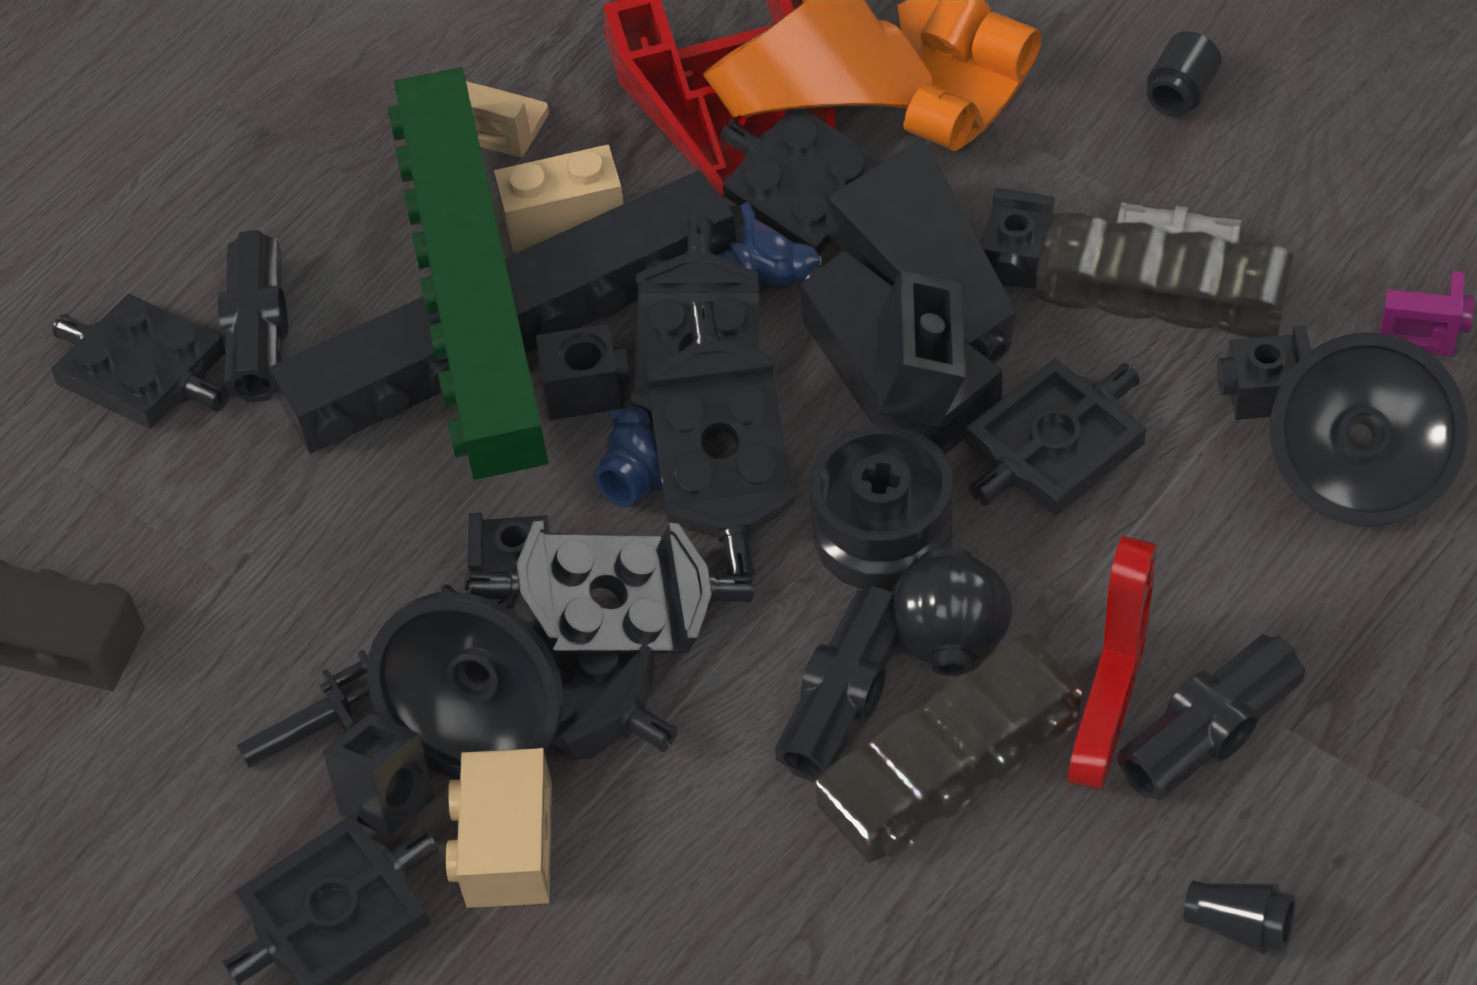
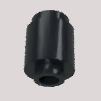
(1183, 73)

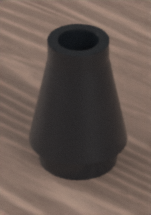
(1243, 912)

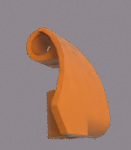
(820, 58)
(973, 62)

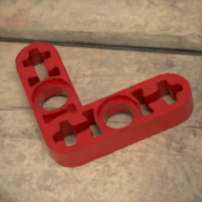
(1123, 650)

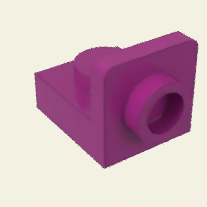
(1429, 319)

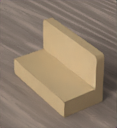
(505, 119)

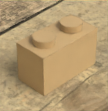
(556, 194)
(501, 828)

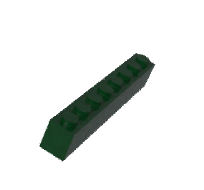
(468, 279)

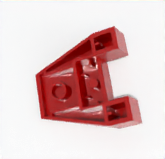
(672, 83)

